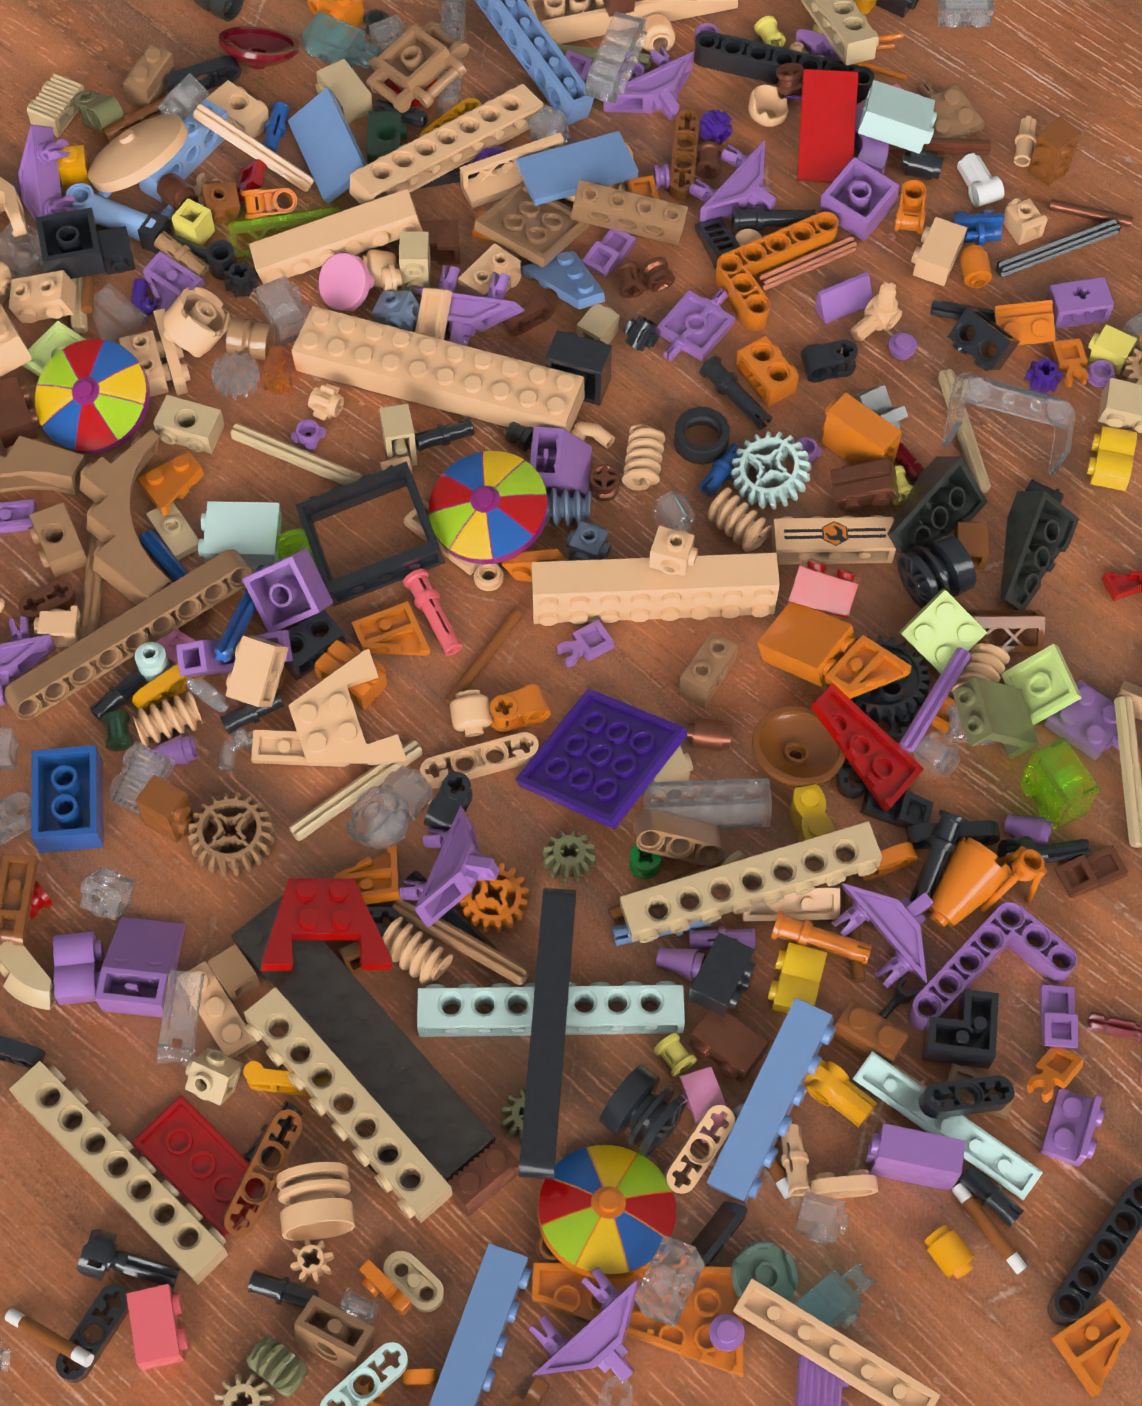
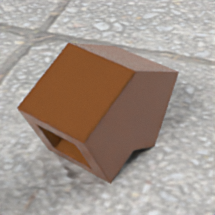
(349, 953)

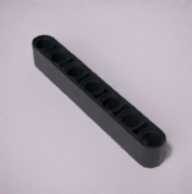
(761, 60)

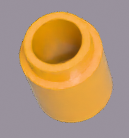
(949, 1252)

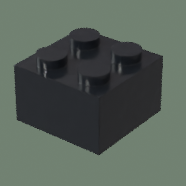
(71, 243)
(583, 358)

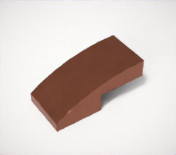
(1091, 872)

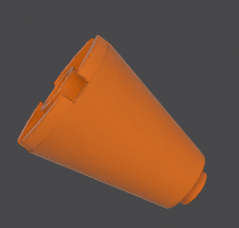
(967, 882)

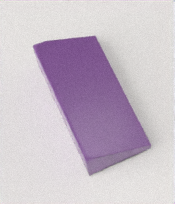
(844, 298)

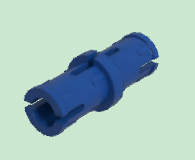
(278, 115)
(720, 472)

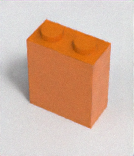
(858, 432)
(806, 642)

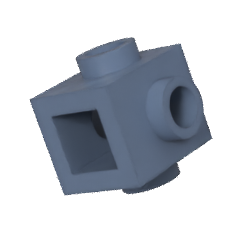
(397, 309)
(588, 543)

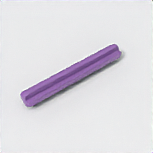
(935, 700)

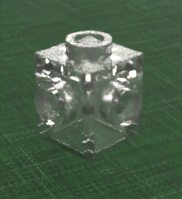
(547, 123)
(106, 893)

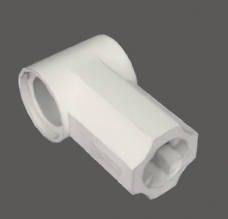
(981, 185)

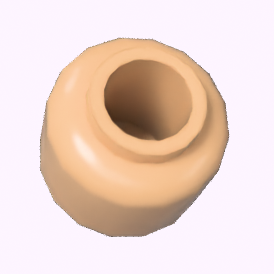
(659, 33)
(376, 260)
(470, 712)

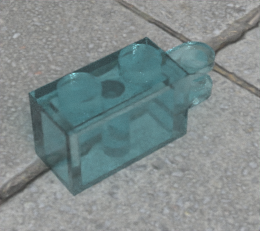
(336, 41)
(834, 1299)

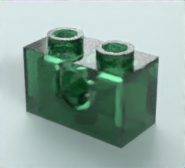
(384, 133)

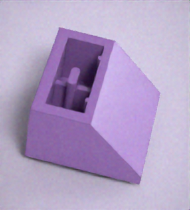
(561, 460)

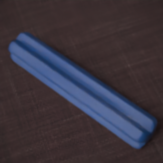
(162, 555)

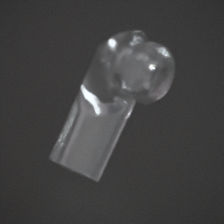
(231, 745)

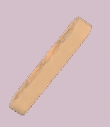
(477, 754)

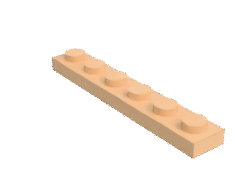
(831, 1349)

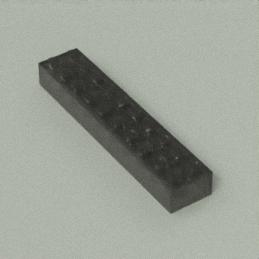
(371, 1047)

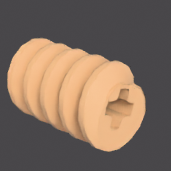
(643, 457)
(737, 522)
(985, 662)
(167, 719)
(414, 954)

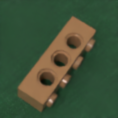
(629, 212)

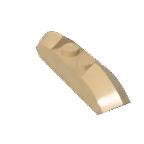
(26, 977)

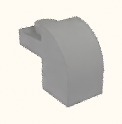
(878, 400)

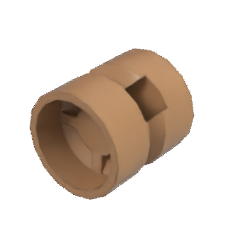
(250, 338)

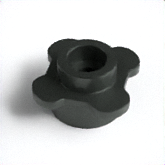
(372, 17)

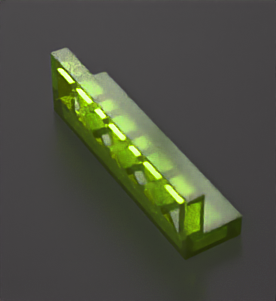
(276, 221)

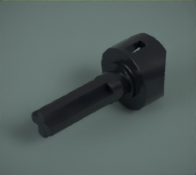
(1050, 853)
(102, 1254)

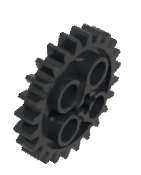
(901, 694)

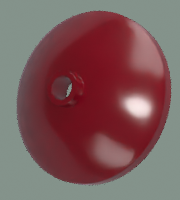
(258, 46)

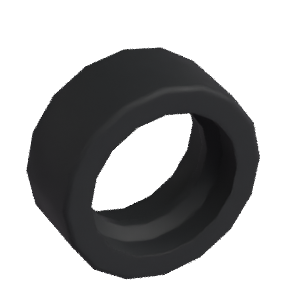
(706, 417)

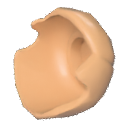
(767, 106)

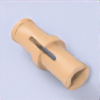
(795, 1161)

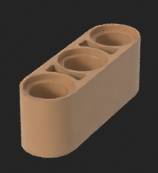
(677, 837)

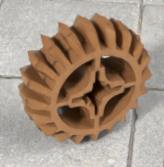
(246, 815)

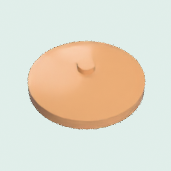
(137, 153)

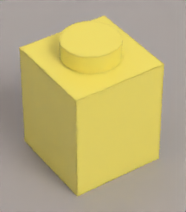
(193, 222)
(1112, 346)

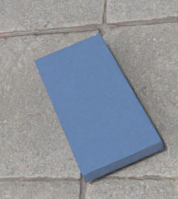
(327, 144)
(557, 171)

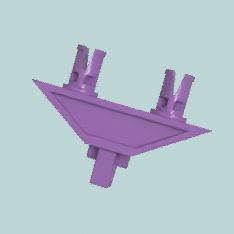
(656, 88)
(39, 174)
(741, 189)
(475, 313)
(21, 654)
(454, 871)
(896, 922)
(597, 1342)

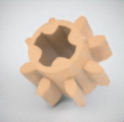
(326, 402)
(314, 1271)

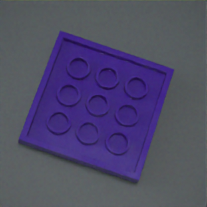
(601, 757)

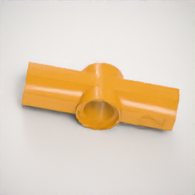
(833, 1087)

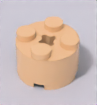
(195, 321)

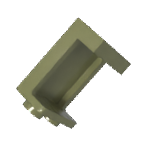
(995, 714)

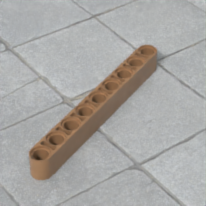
(122, 636)

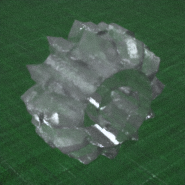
(235, 375)

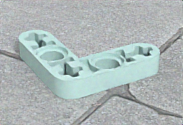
(345, 1391)

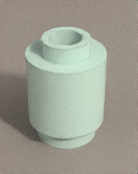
(151, 660)

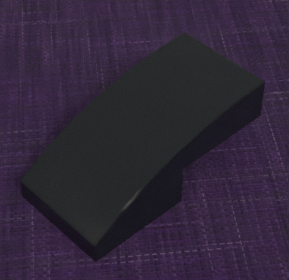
(906, 811)

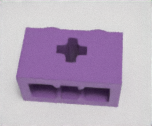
(1080, 302)

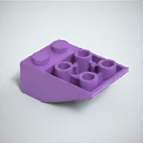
(138, 966)

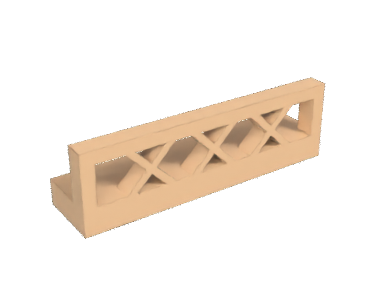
(495, 184)

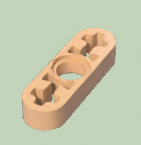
(706, 1122)

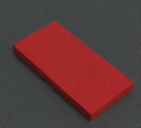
(826, 124)
(197, 1162)

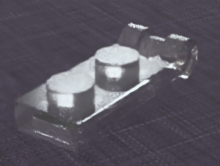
(180, 1016)

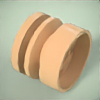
(315, 1201)

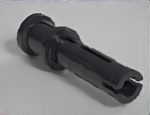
(760, 218)
(727, 383)
(941, 845)

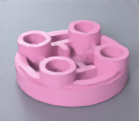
(345, 282)

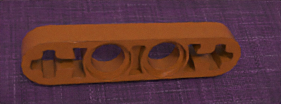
(683, 153)
(266, 1174)

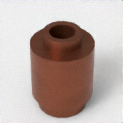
(175, 190)
(709, 734)

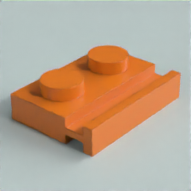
(1028, 321)

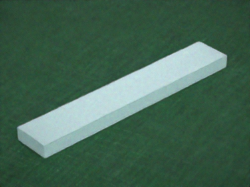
(980, 1147)

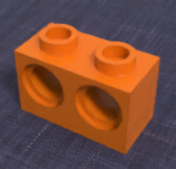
(763, 374)

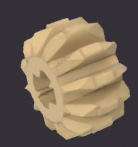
(241, 1390)

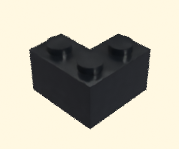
(723, 975)
(970, 1038)

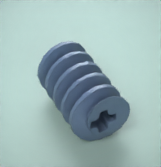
(568, 507)

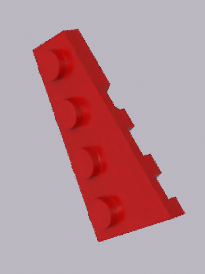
(869, 749)

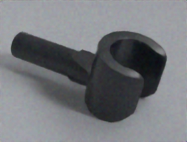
(899, 997)

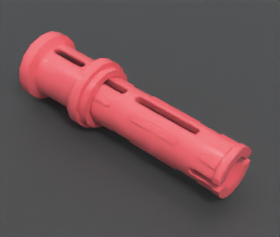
(428, 600)

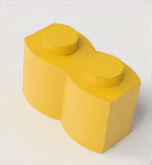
(1112, 458)
(809, 814)
(799, 976)

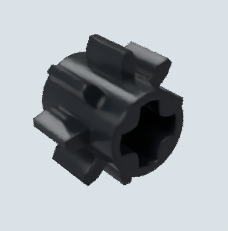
(241, 279)
(641, 333)

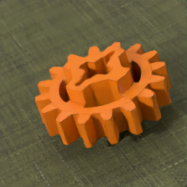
(504, 887)

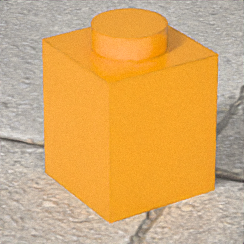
(74, 167)

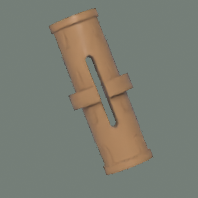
(181, 254)

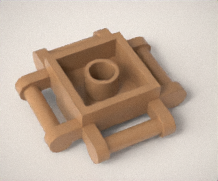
(415, 63)

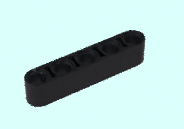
(1095, 1265)

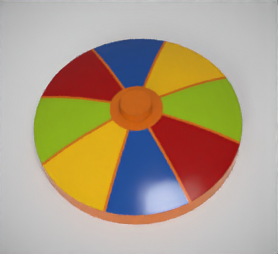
(606, 1211)

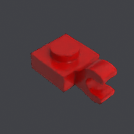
(250, 178)

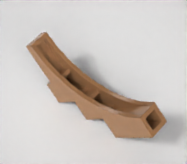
(40, 467)
(109, 519)

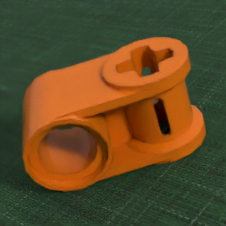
(263, 202)
(911, 207)
(519, 708)

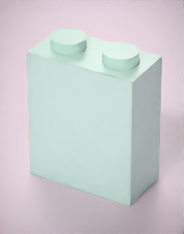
(897, 117)
(244, 527)

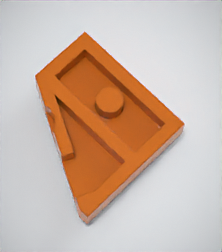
(171, 481)
(391, 632)
(866, 668)

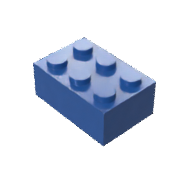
(67, 799)

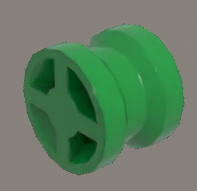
(644, 867)

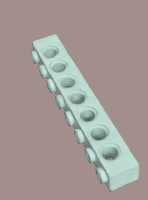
(502, 1022)

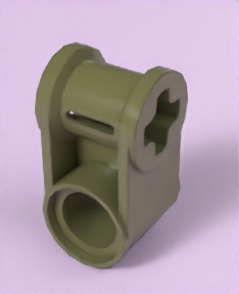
(98, 109)

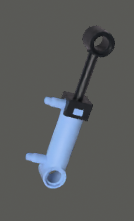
(148, 227)

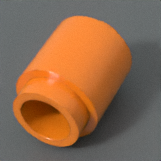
(975, 266)

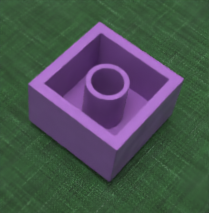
(860, 198)
(287, 590)

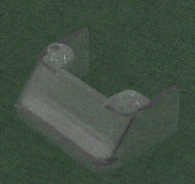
(1013, 400)

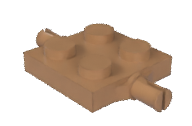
(955, 114)

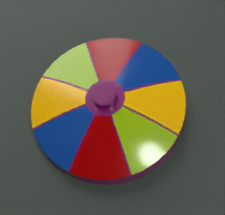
(92, 396)
(488, 507)

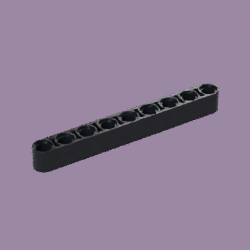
(547, 1035)

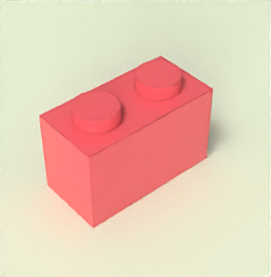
(156, 1326)

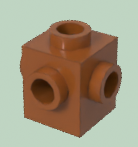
(221, 200)

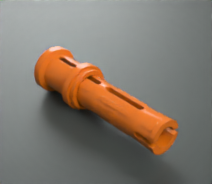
(805, 934)

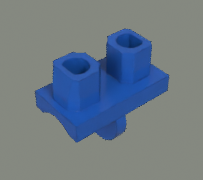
(980, 227)

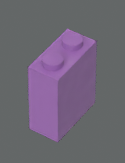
(916, 1157)

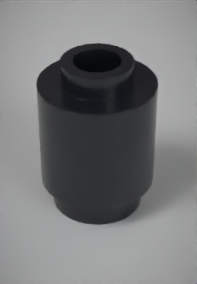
(922, 165)

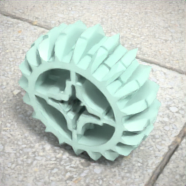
(780, 450)

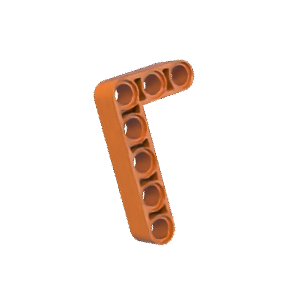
(741, 267)

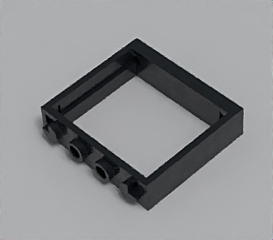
(385, 571)

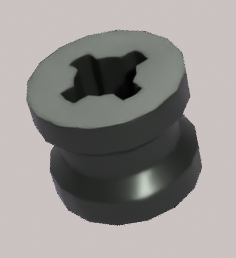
(520, 435)

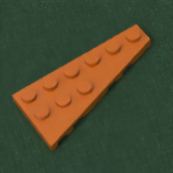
(711, 1297)

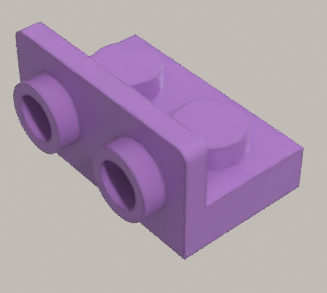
(1072, 1127)

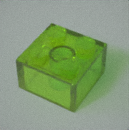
(1059, 784)

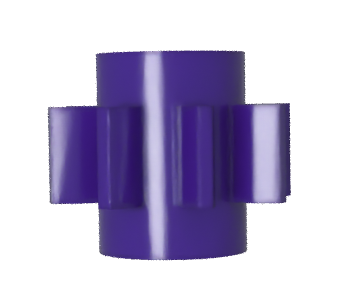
(715, 126)
(1043, 375)

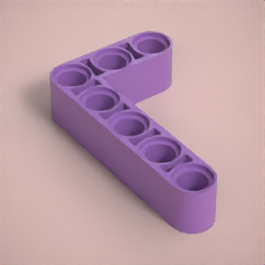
(982, 957)

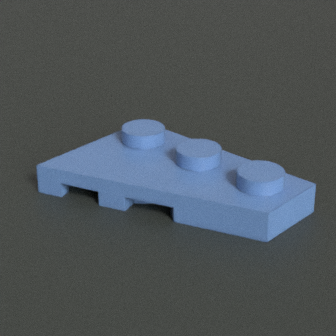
(569, 279)

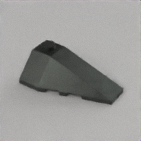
(936, 503)
(1034, 537)

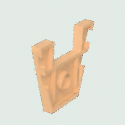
(330, 724)

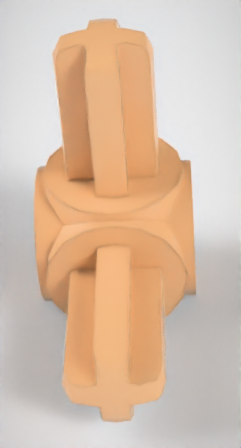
(879, 314)

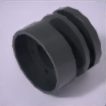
(936, 566)
(642, 1109)

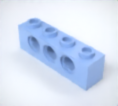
(197, 147)

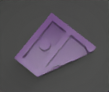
(169, 279)

